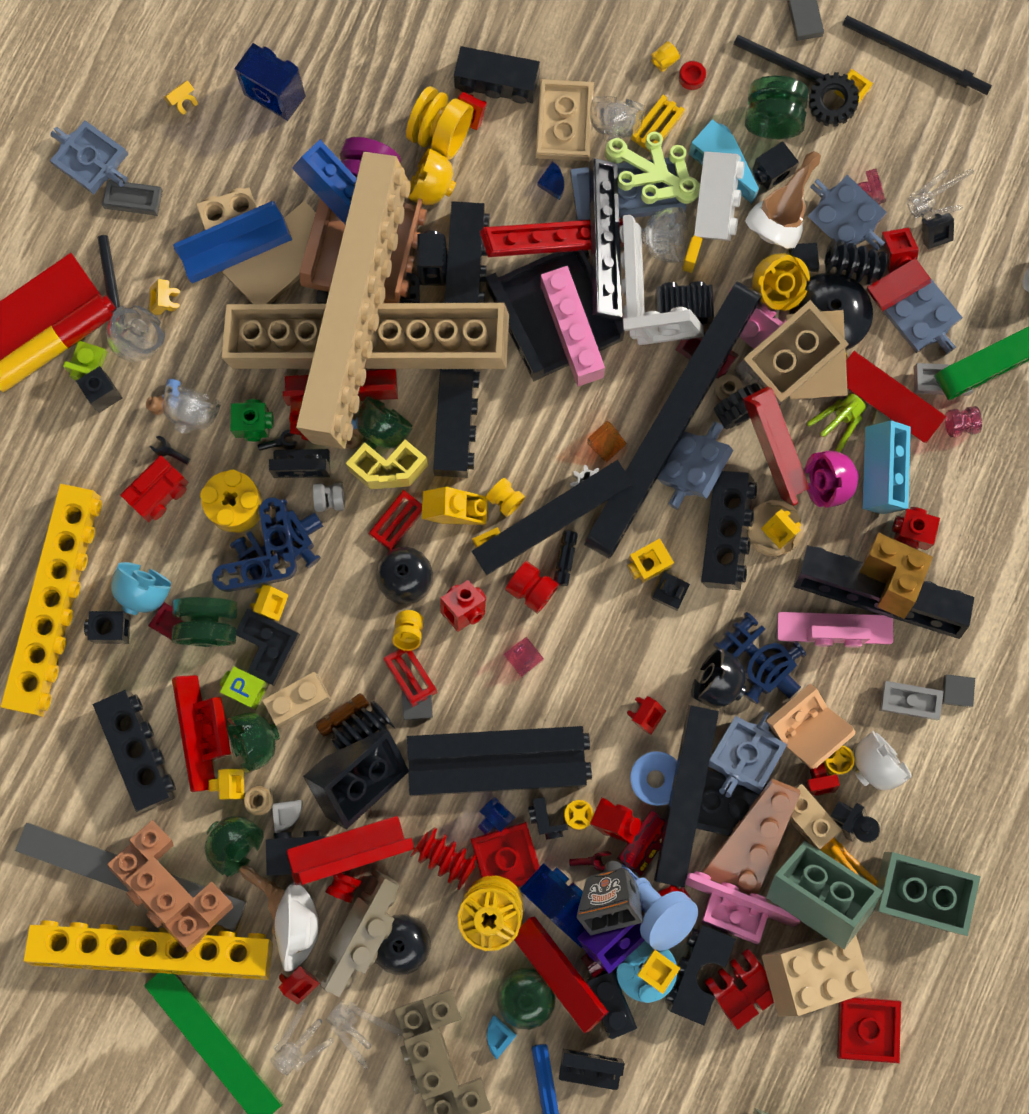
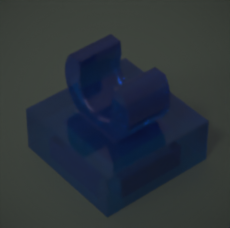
(495, 816)

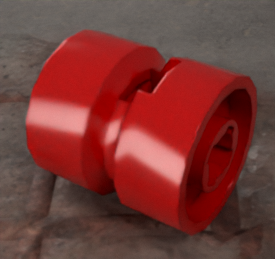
(532, 587)

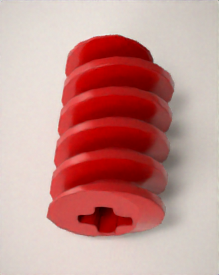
(445, 857)

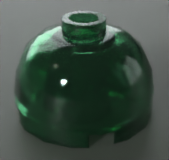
(380, 425)
(252, 740)
(231, 842)
(525, 999)

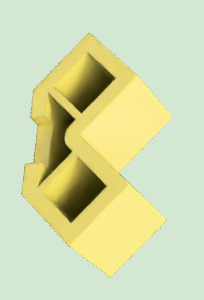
(397, 471)

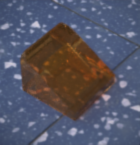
(606, 441)

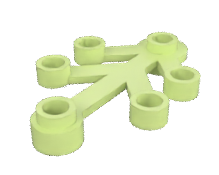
(654, 172)

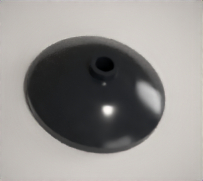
(850, 297)

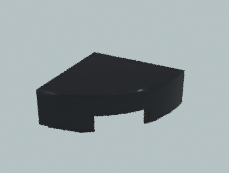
(808, 254)

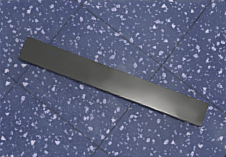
(93, 862)

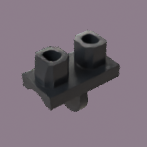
(855, 822)

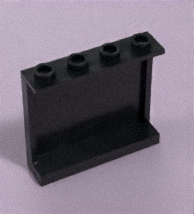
(530, 317)

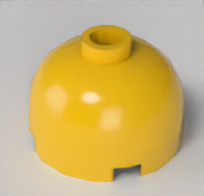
(432, 178)
(781, 281)

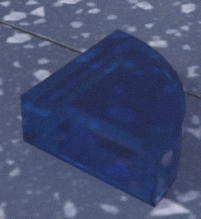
(552, 181)

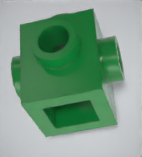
(251, 420)

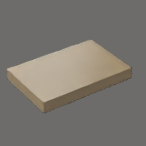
(564, 120)
(831, 378)

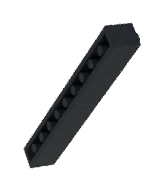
(457, 386)

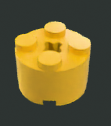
(223, 488)

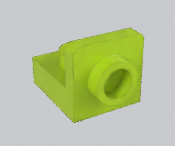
(84, 360)

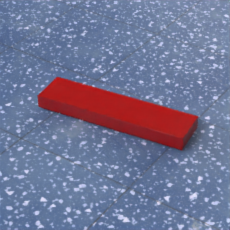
(560, 974)

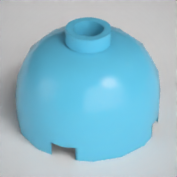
(137, 589)

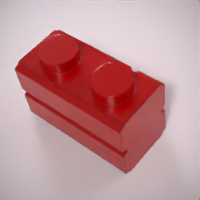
(155, 489)

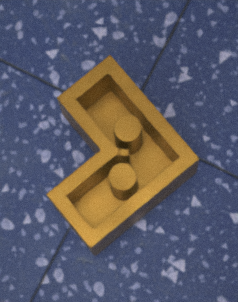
(900, 569)

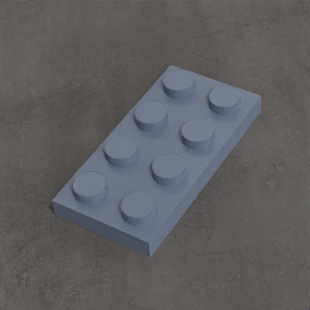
(629, 201)

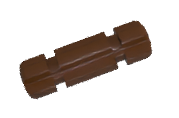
(342, 713)

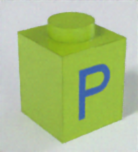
(243, 687)

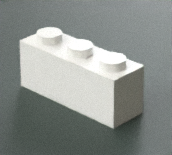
(719, 196)

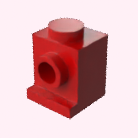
(615, 821)

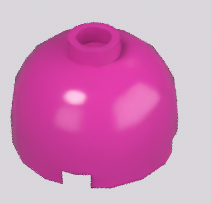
(831, 478)

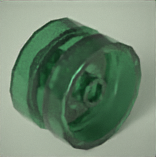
(776, 107)
(204, 622)

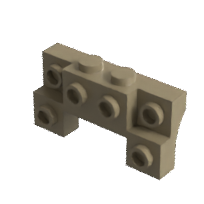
(360, 935)
(430, 1059)

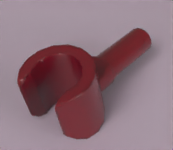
(594, 861)

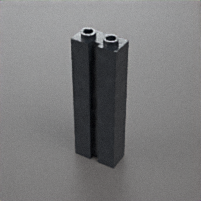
(498, 761)

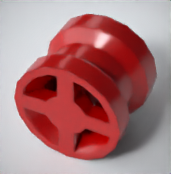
(343, 887)

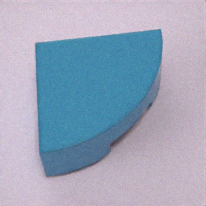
(498, 1036)

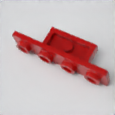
(201, 730)

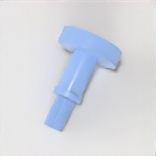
(666, 917)

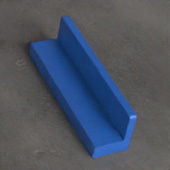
(327, 178)
(233, 241)

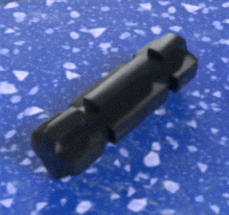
(565, 557)

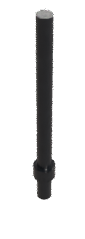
(964, 78)

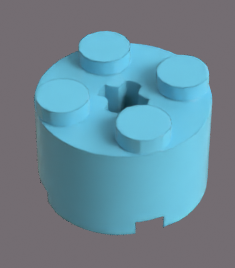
(634, 985)

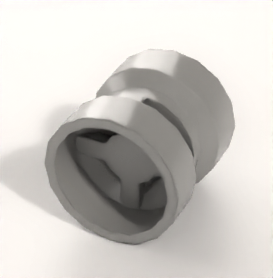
(335, 497)

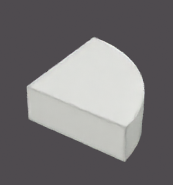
(286, 814)

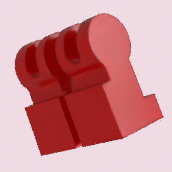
(737, 1003)

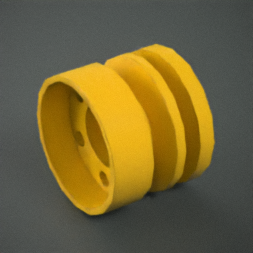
(439, 122)
(491, 896)

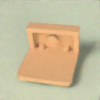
(810, 727)

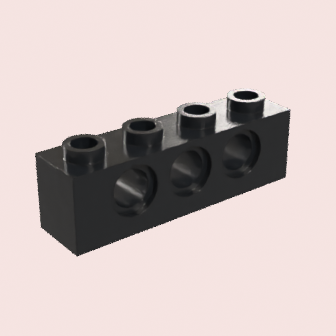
(733, 574)
(110, 713)

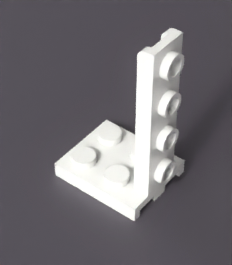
(652, 325)

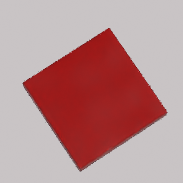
(506, 854)
(869, 1030)

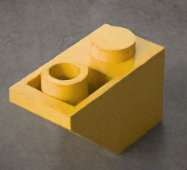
(454, 506)

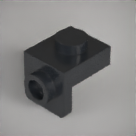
(539, 815)

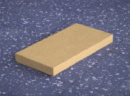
(276, 270)

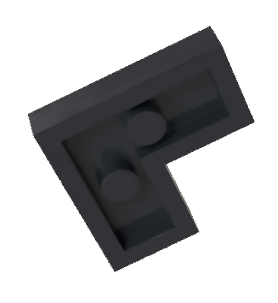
(274, 645)

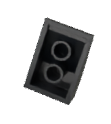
(356, 777)

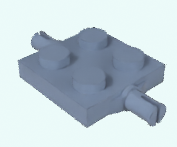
(89, 157)
(847, 213)
(925, 318)
(695, 465)
(747, 755)

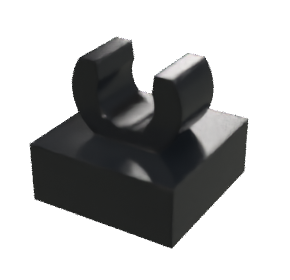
(938, 230)
(670, 591)

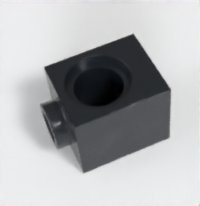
(775, 166)
(99, 389)
(120, 627)

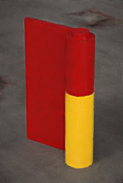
(48, 319)

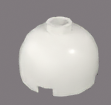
(879, 764)

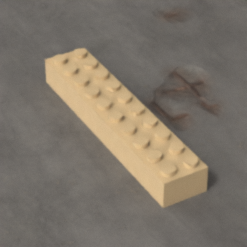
(354, 301)
(405, 337)

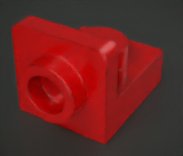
(899, 247)

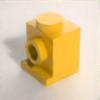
(656, 554)

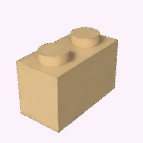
(297, 700)

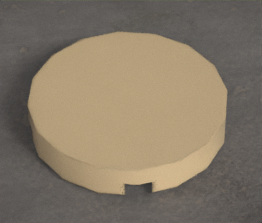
(762, 515)

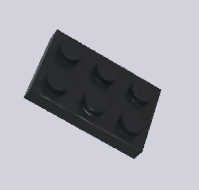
(722, 813)

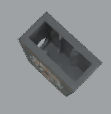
(610, 900)

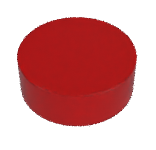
(692, 75)

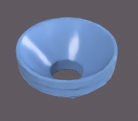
(643, 766)

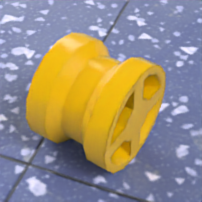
(581, 811)

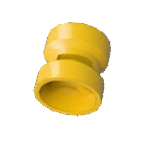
(505, 497)
(408, 630)
(843, 759)

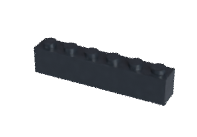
(840, 580)

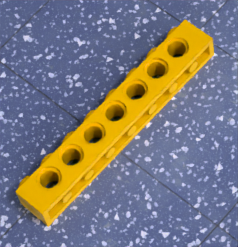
(45, 585)
(43, 937)

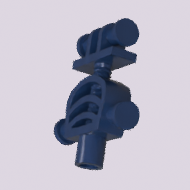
(303, 528)
(781, 680)

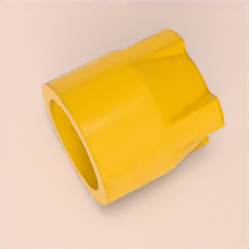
(665, 56)

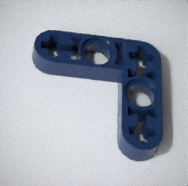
(267, 563)

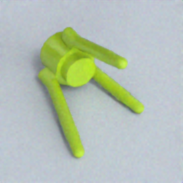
(847, 411)

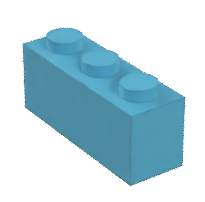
(886, 467)

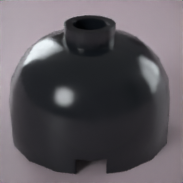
(410, 586)
(721, 680)
(416, 942)

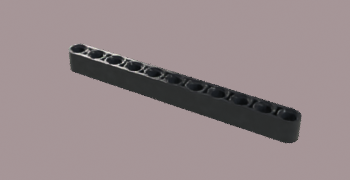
(674, 418)

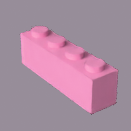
(572, 326)

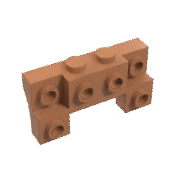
(158, 891)

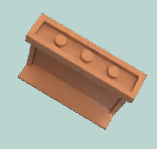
(325, 243)

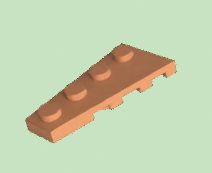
(754, 840)

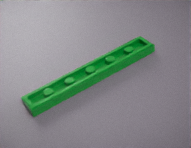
(212, 1044)

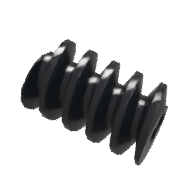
(855, 261)
(362, 727)

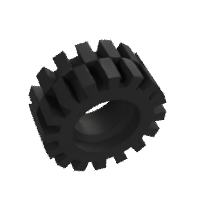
(828, 83)
(732, 409)

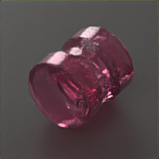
(964, 421)

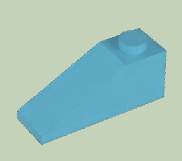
(719, 139)

